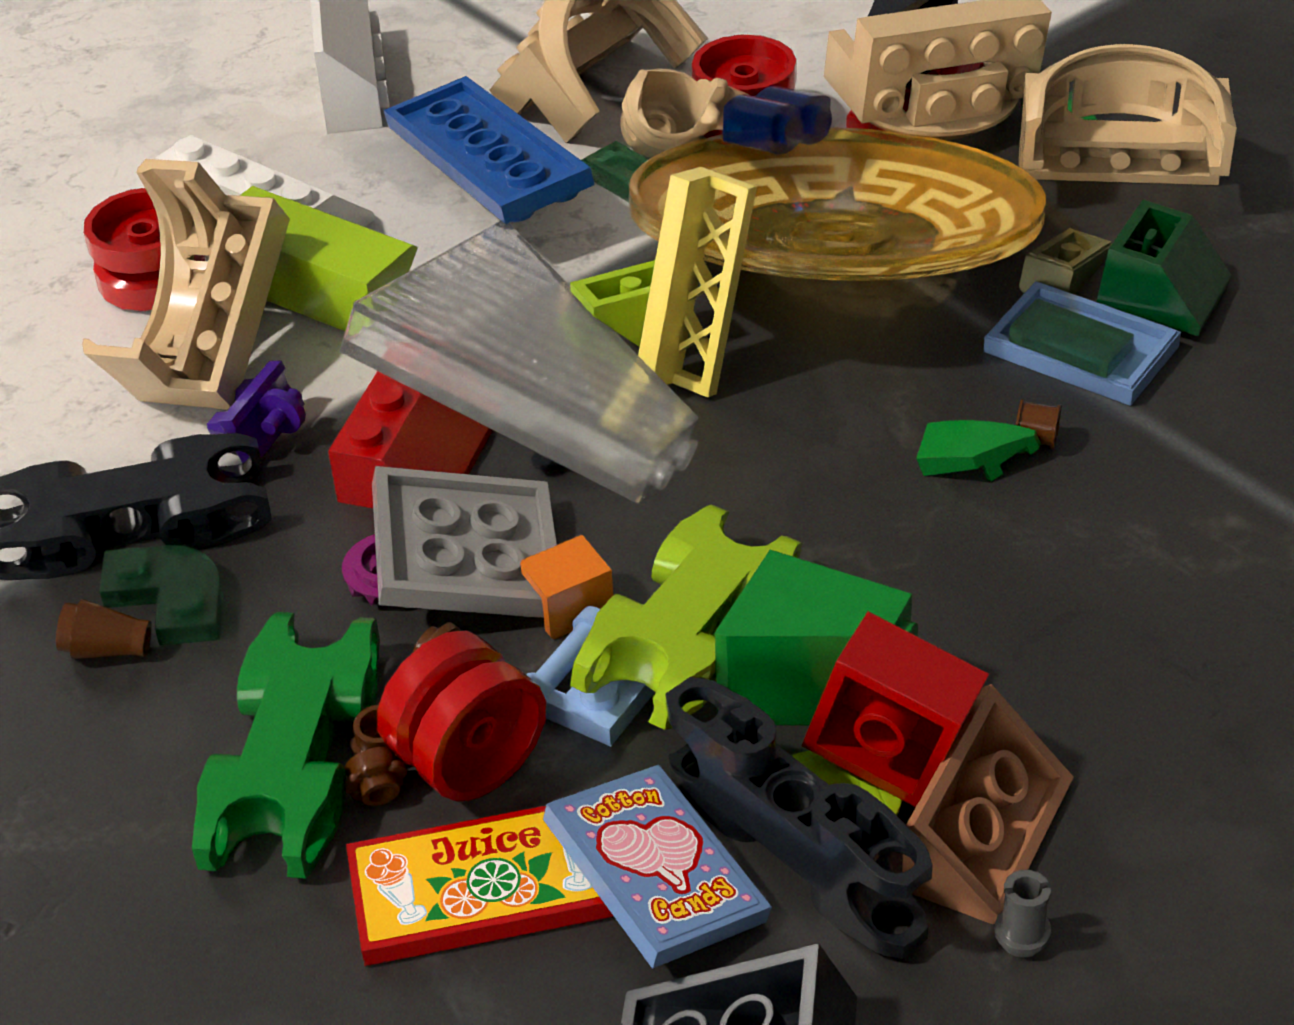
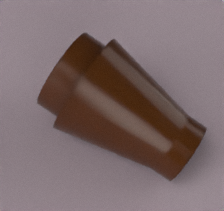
(98, 631)

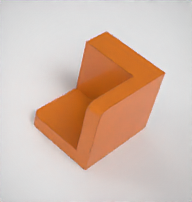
(567, 582)

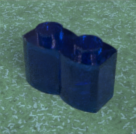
(776, 119)

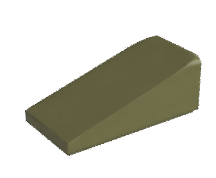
(1065, 261)

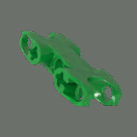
(283, 772)

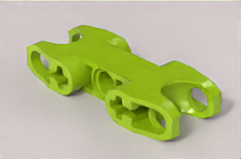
(676, 627)

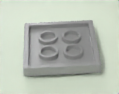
(458, 540)

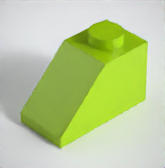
(618, 298)

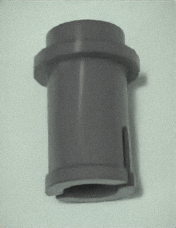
(1023, 922)

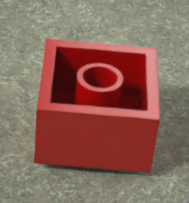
(893, 708)

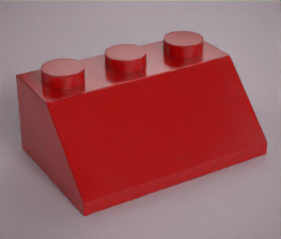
(404, 431)

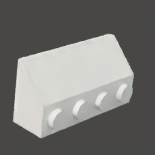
(349, 64)
(237, 174)

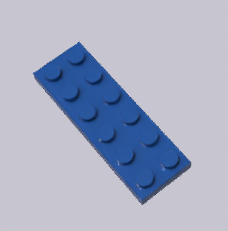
(489, 150)

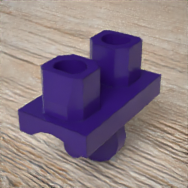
(262, 409)

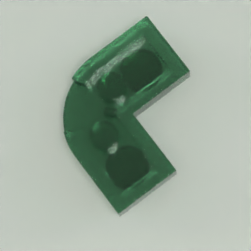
(174, 578)

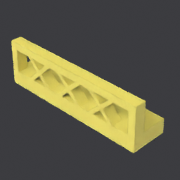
(680, 269)

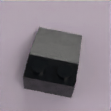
(770, 990)

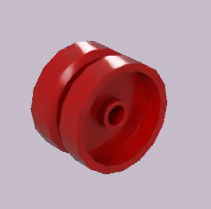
(746, 63)
(126, 249)
(461, 715)

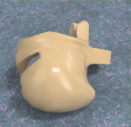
(671, 109)

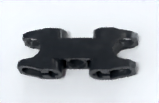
(170, 498)
(824, 832)

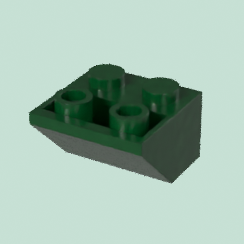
(1164, 269)

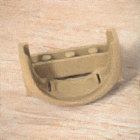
(901, 45)
(563, 49)
(1127, 79)
(202, 310)

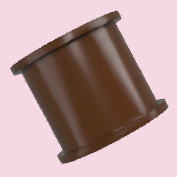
(1042, 418)

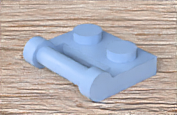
(596, 714)

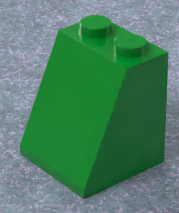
(791, 630)

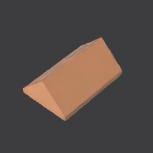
(986, 808)

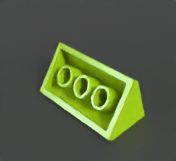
(331, 262)

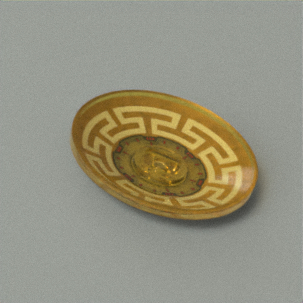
(858, 204)

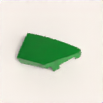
(973, 444)

